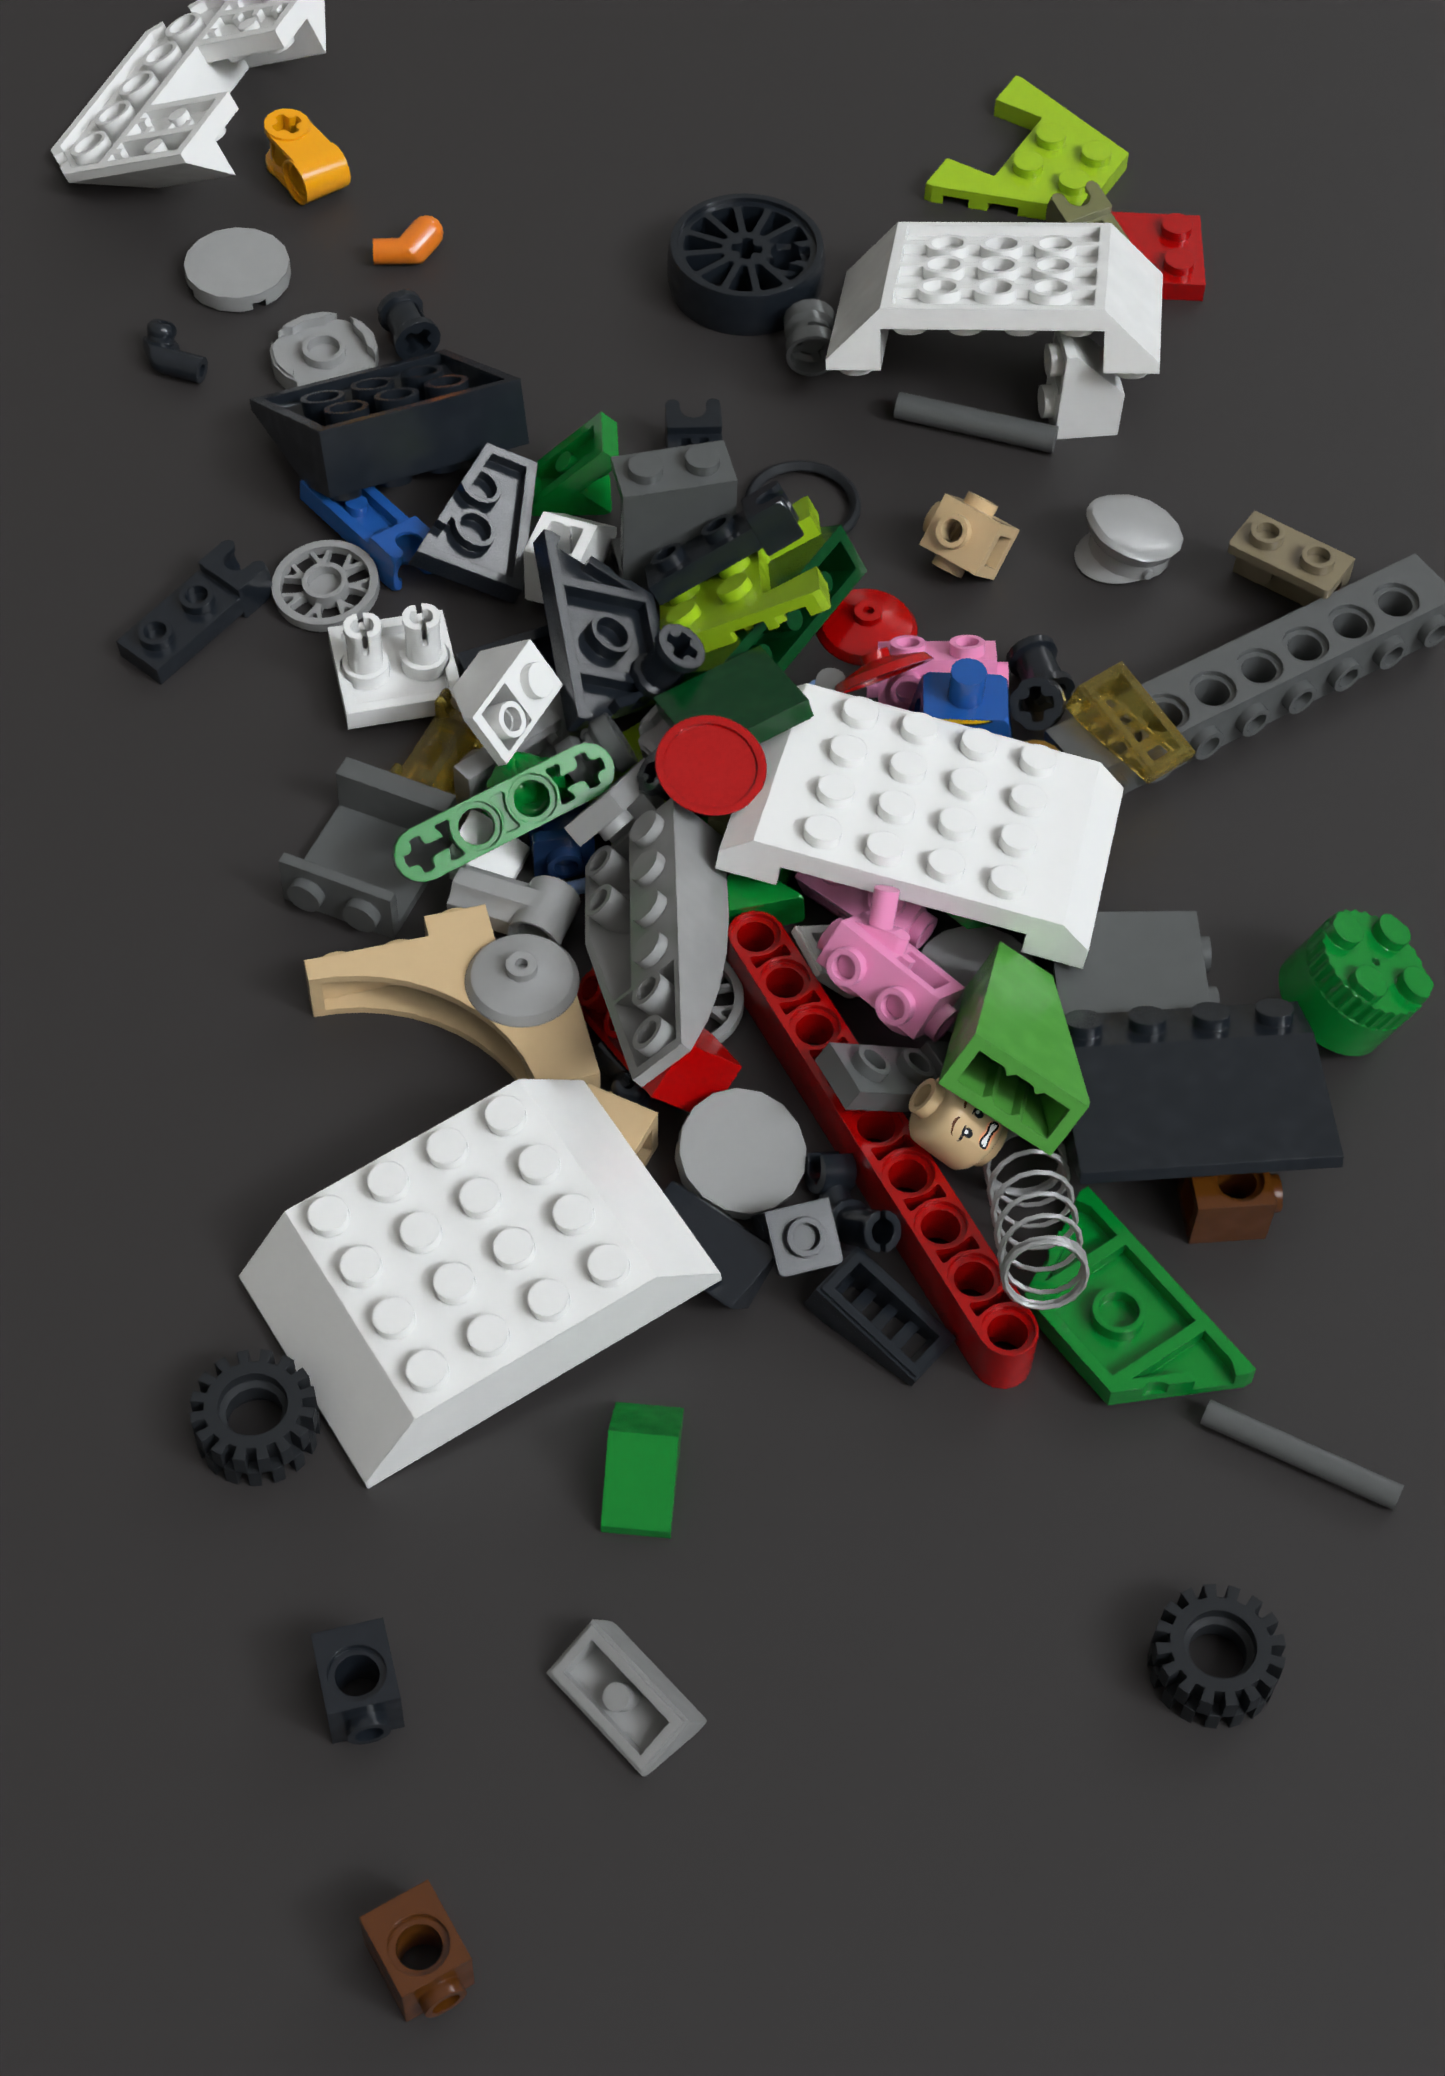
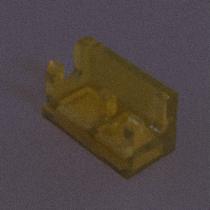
(440, 747)

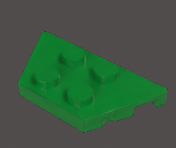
(1133, 1324)

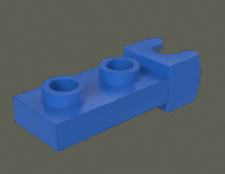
(373, 526)

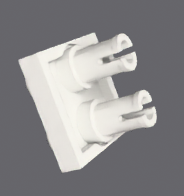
(392, 665)

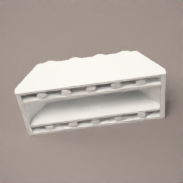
(471, 1269)

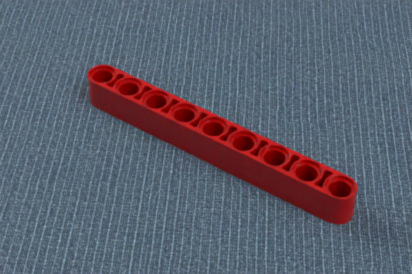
(775, 969)

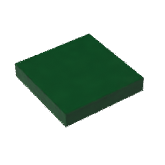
(743, 689)

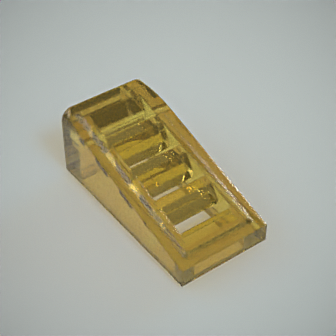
(1131, 699)

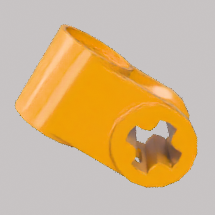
(303, 157)

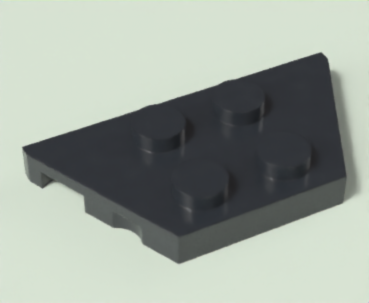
(594, 633)

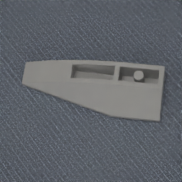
(658, 934)

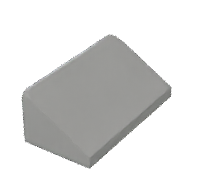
(626, 1696)

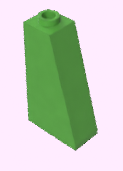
(1016, 1051)

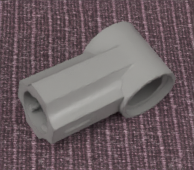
(517, 907)

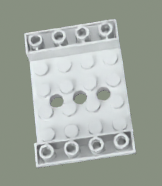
(1001, 279)

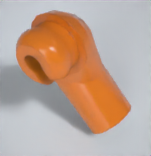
(412, 246)

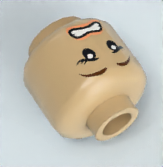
(953, 1128)

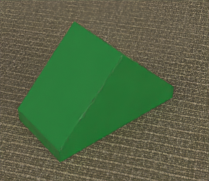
(641, 1469)

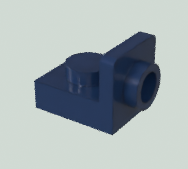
(555, 851)

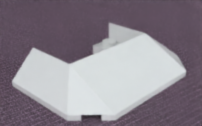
(172, 91)

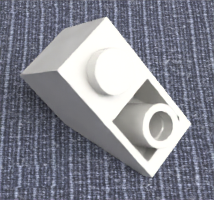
(1077, 390)
(578, 538)
(505, 696)

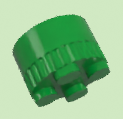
(1356, 980)

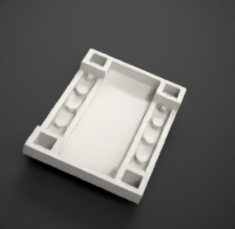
(939, 814)

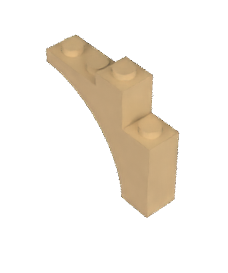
(426, 983)

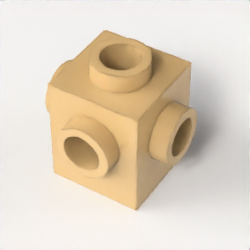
(967, 536)

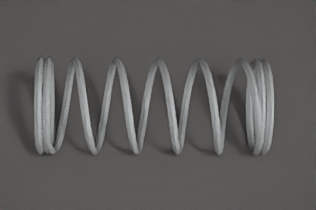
(995, 1192)

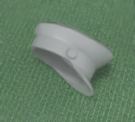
(1127, 540)

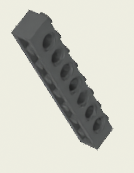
(1283, 665)

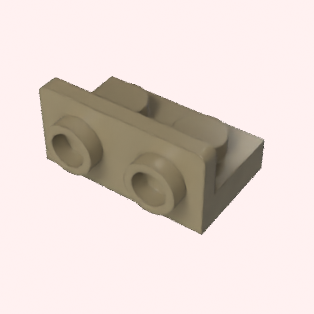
(1288, 560)

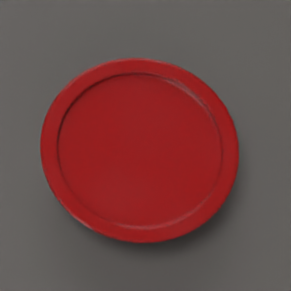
(862, 622)
(881, 666)
(710, 765)

